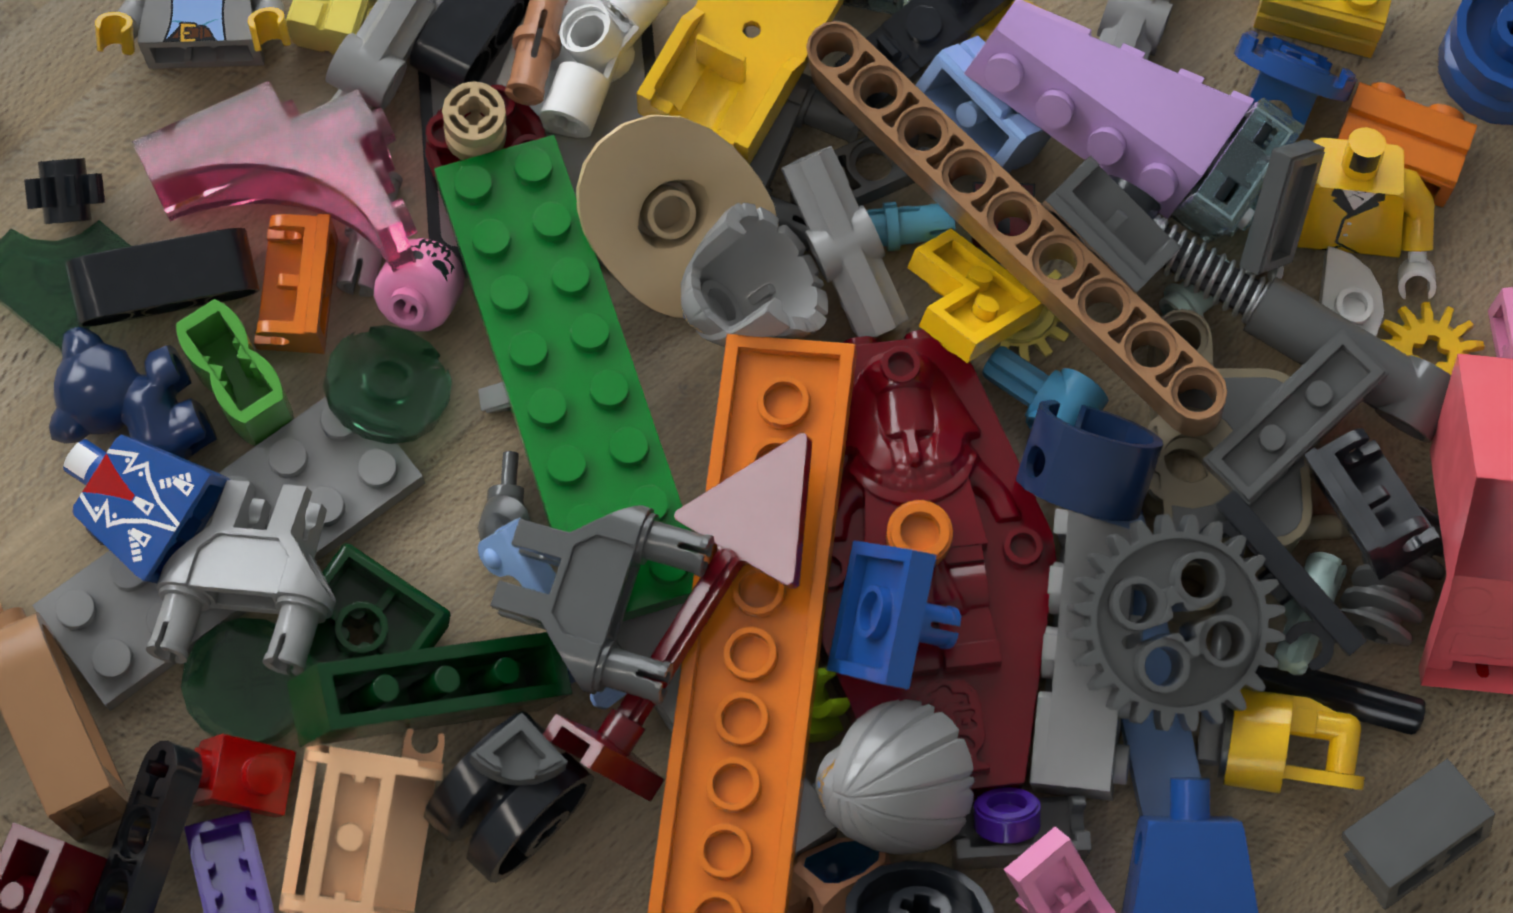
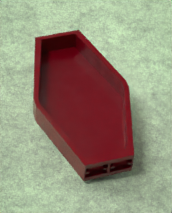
(932, 436)

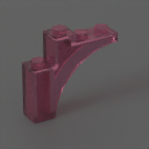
(270, 154)

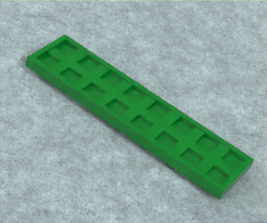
(561, 349)

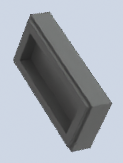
(1282, 206)

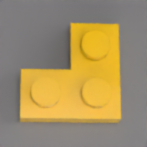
(980, 296)

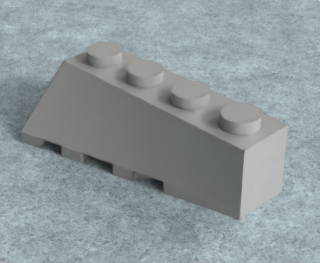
(1074, 730)

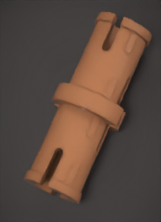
(529, 73)

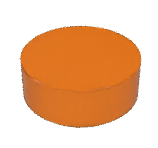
(920, 527)

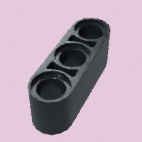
(465, 39)
(161, 277)

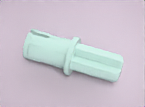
(1329, 575)

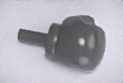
(503, 500)

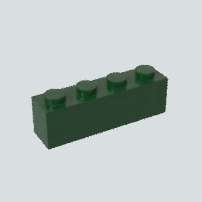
(426, 688)

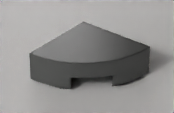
(518, 755)

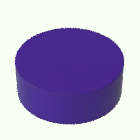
(1007, 815)

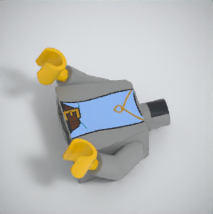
(194, 31)

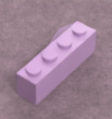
(1108, 101)

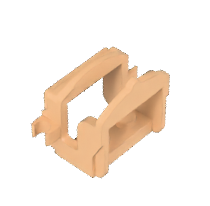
(365, 832)

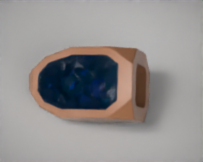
(828, 873)

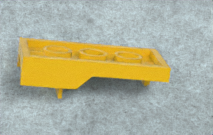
(733, 80)

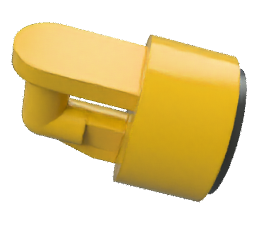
(1258, 742)

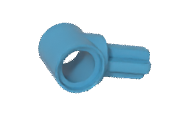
(1033, 386)

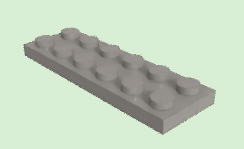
(110, 613)

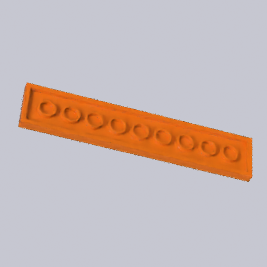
(755, 665)

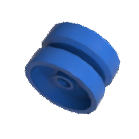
(1478, 59)

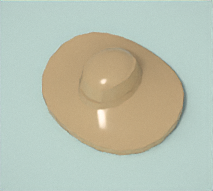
(654, 196)

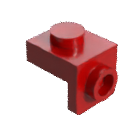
(244, 775)

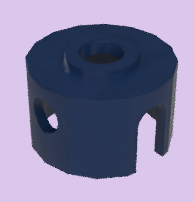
(1091, 467)

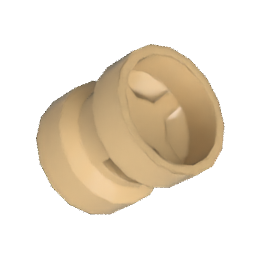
(475, 133)

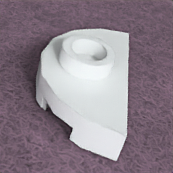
(1351, 290)

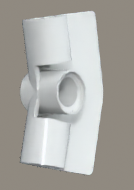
(594, 52)

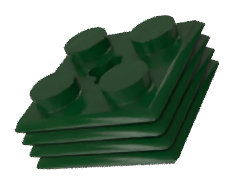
(373, 594)

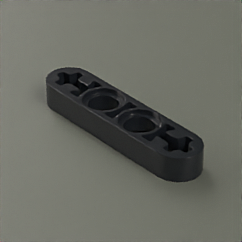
(159, 803)

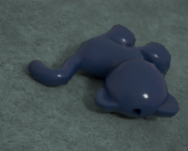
(102, 392)

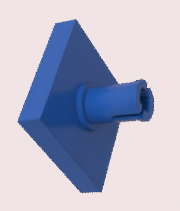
(887, 614)

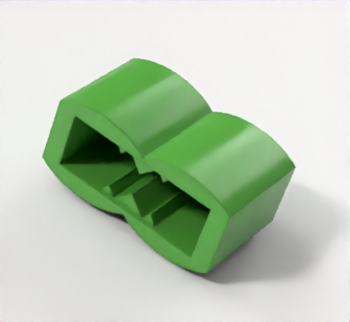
(234, 372)

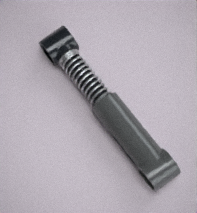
(1301, 326)

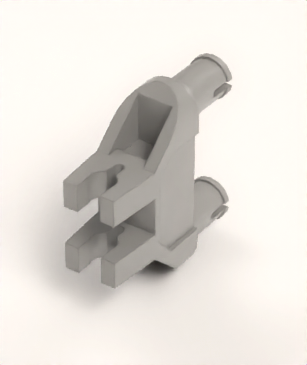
(251, 570)

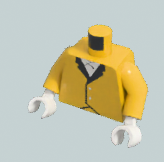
(1370, 206)

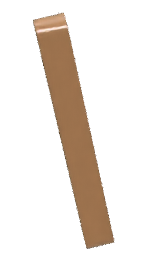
(1021, 254)

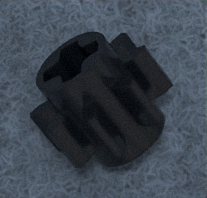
(64, 191)

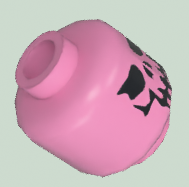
(421, 292)

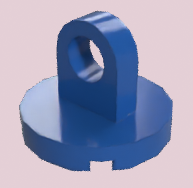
(1292, 74)

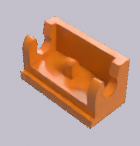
(297, 284)

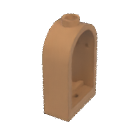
(56, 729)

